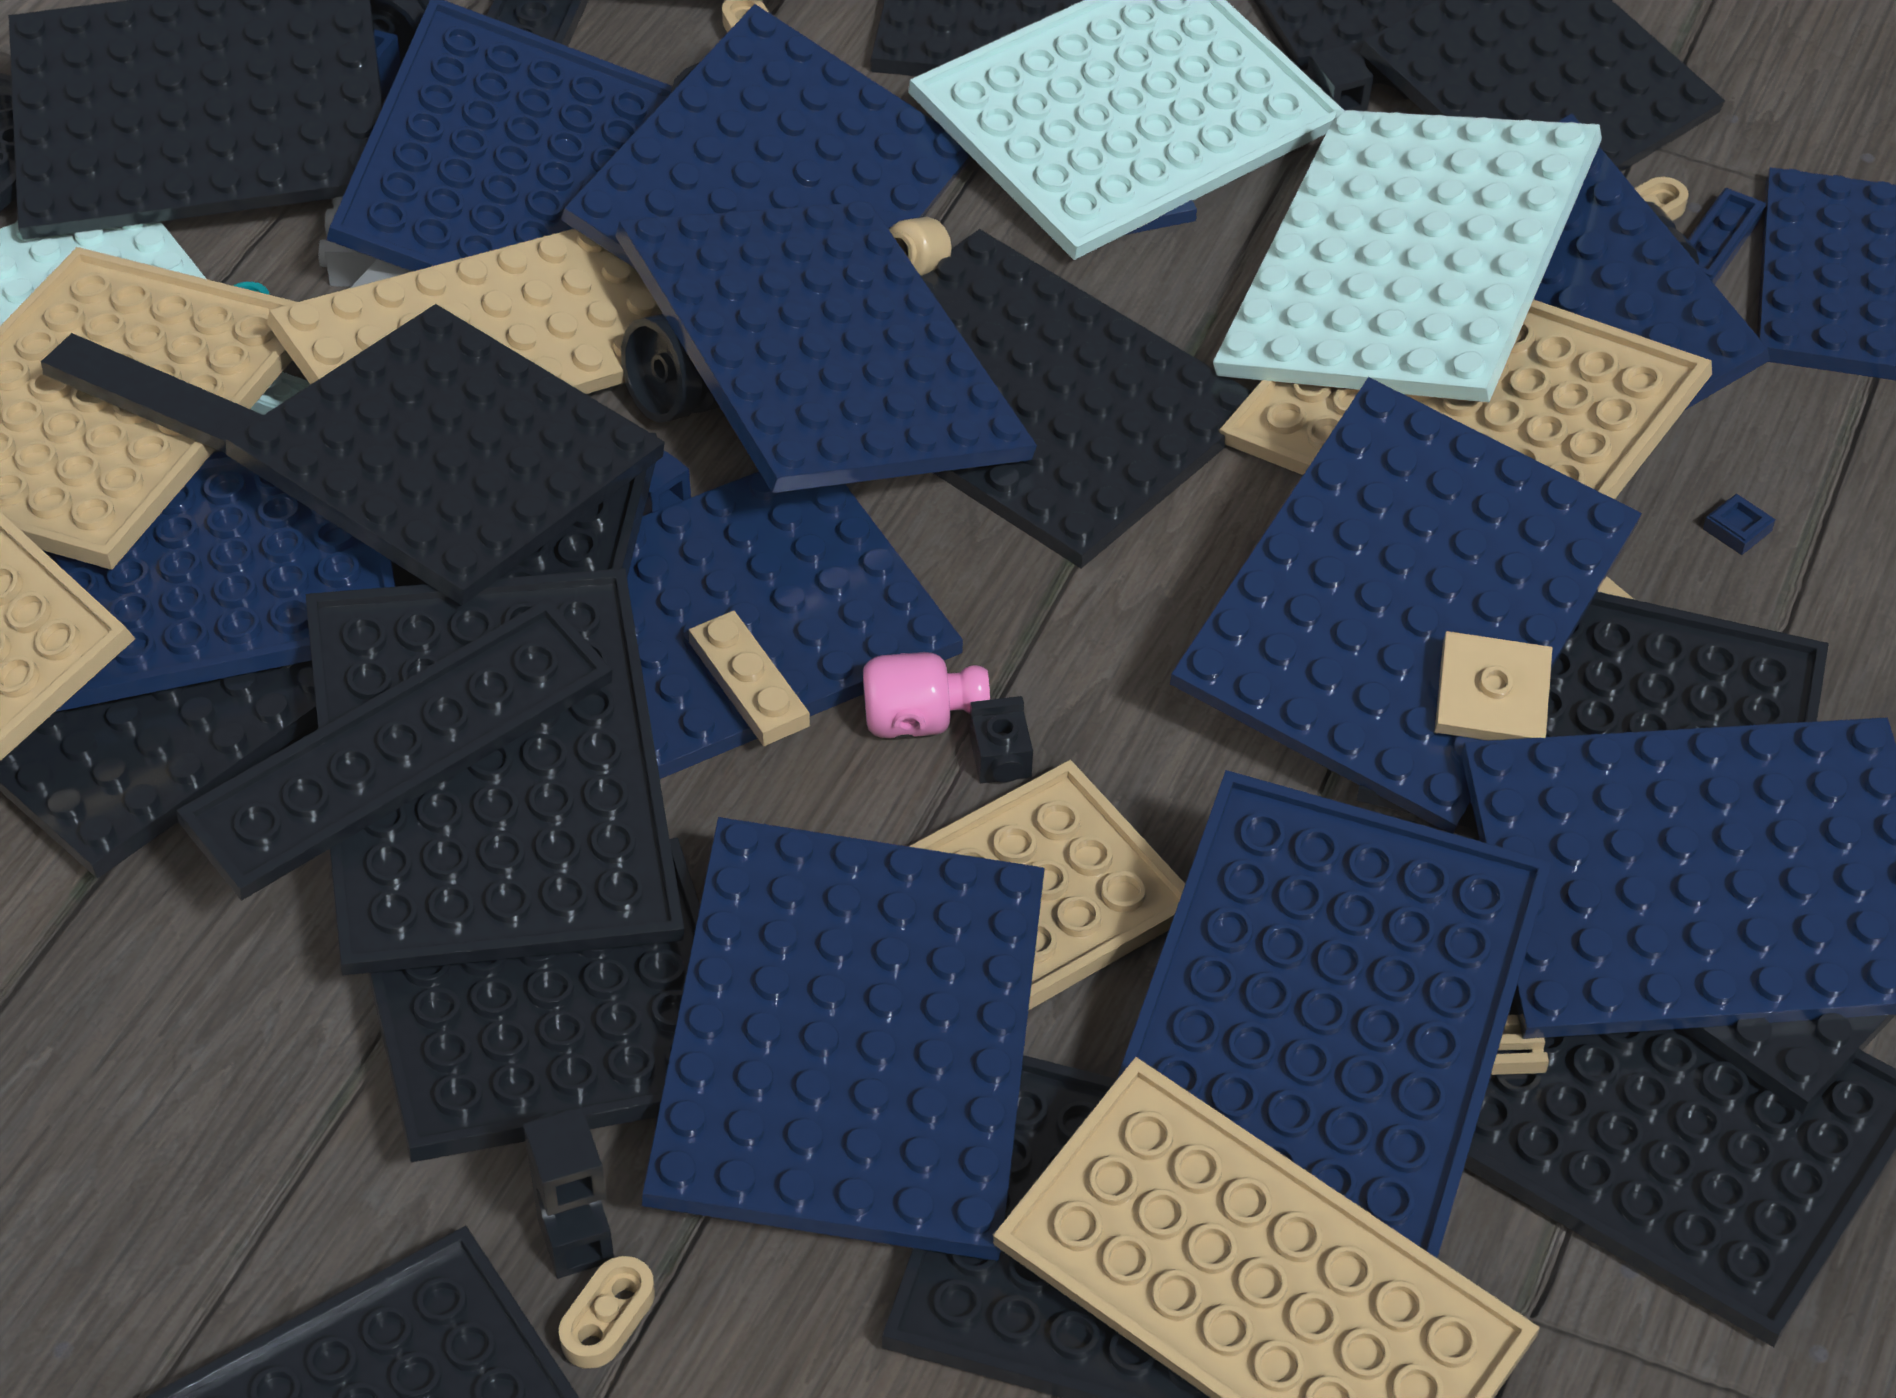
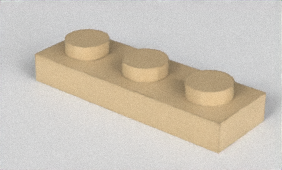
(749, 678)

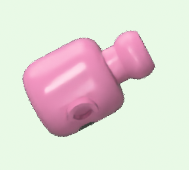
(915, 693)

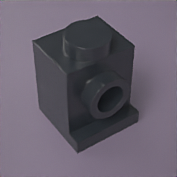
(1000, 740)

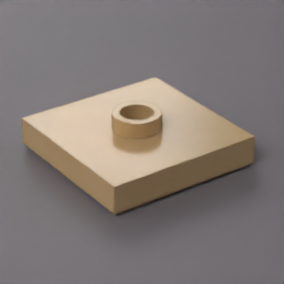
(1493, 688)

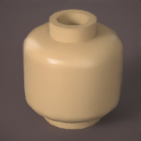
(923, 242)

